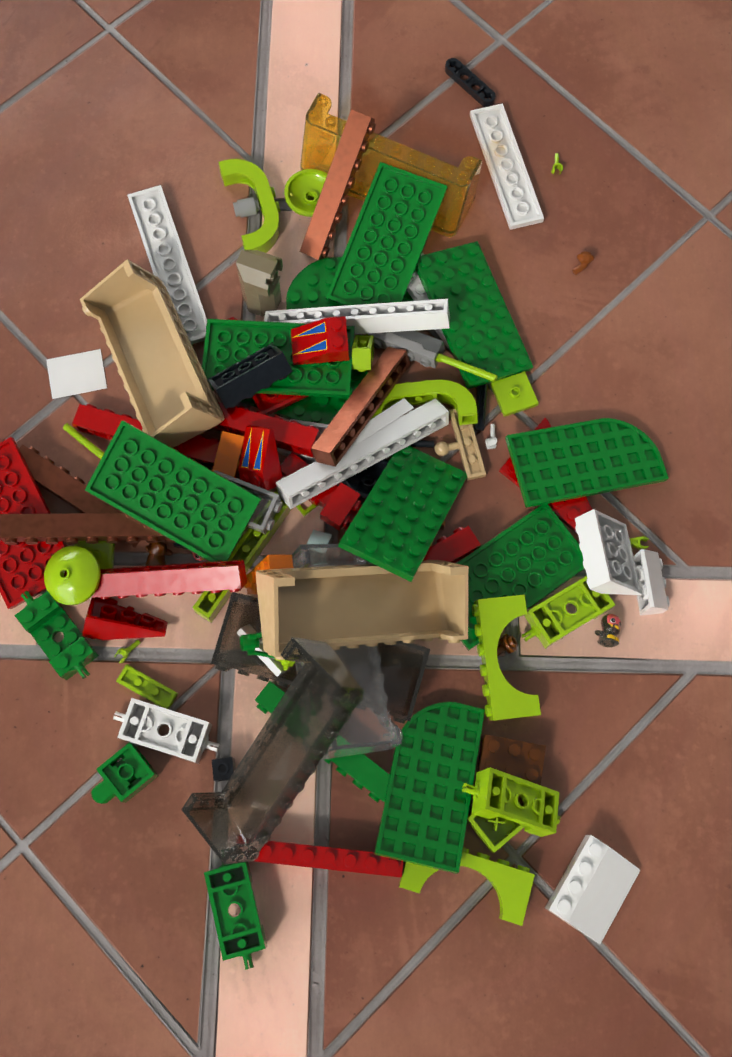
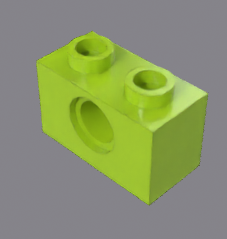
(363, 352)

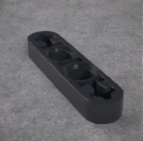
(472, 80)

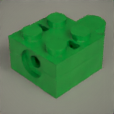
(123, 777)

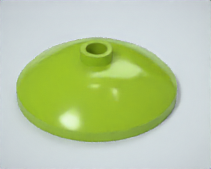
(304, 186)
(81, 578)

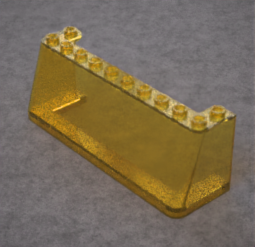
(321, 141)

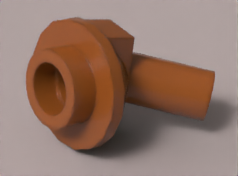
(584, 258)
(507, 643)

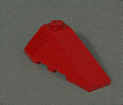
(111, 621)

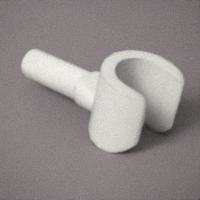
(492, 441)

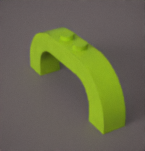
(245, 172)
(427, 390)

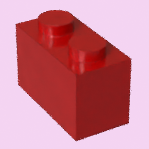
(340, 507)

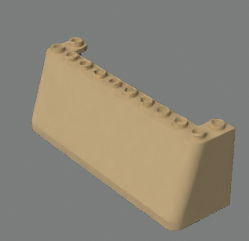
(153, 355)
(362, 605)

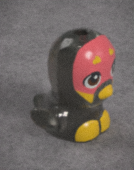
(610, 629)

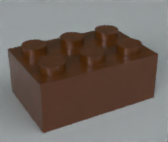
(512, 757)

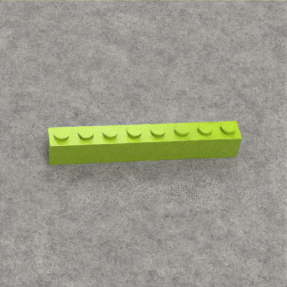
(248, 550)

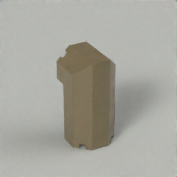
(259, 280)

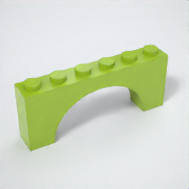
(502, 698)
(510, 884)

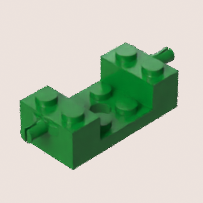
(43, 620)
(241, 933)

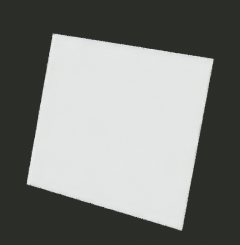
(76, 374)

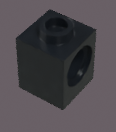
(223, 768)

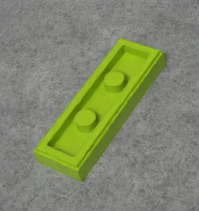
(147, 687)

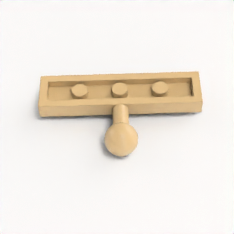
(467, 446)

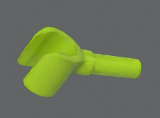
(557, 165)
(125, 651)

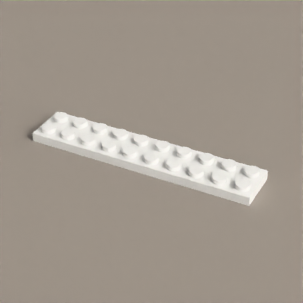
(168, 258)

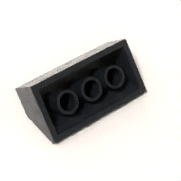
(250, 375)

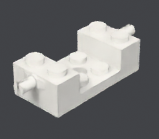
(186, 736)

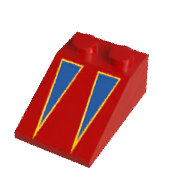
(320, 341)
(260, 458)

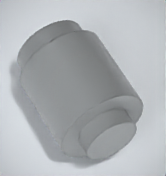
(246, 207)

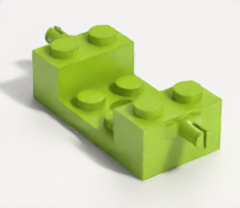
(552, 622)
(498, 794)

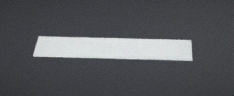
(384, 419)

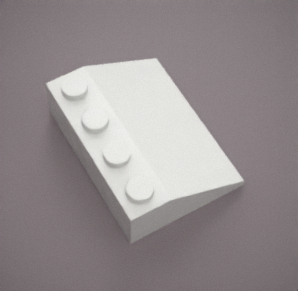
(607, 554)
(593, 888)

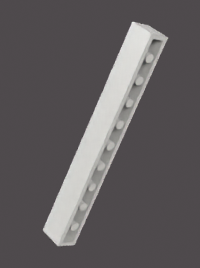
(374, 317)
(392, 438)

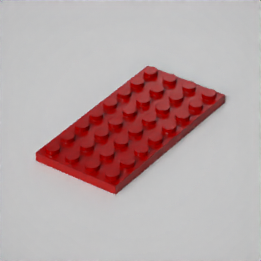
(21, 564)

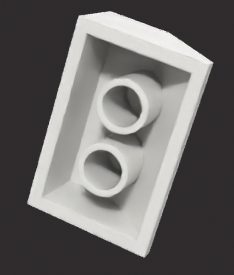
(652, 583)

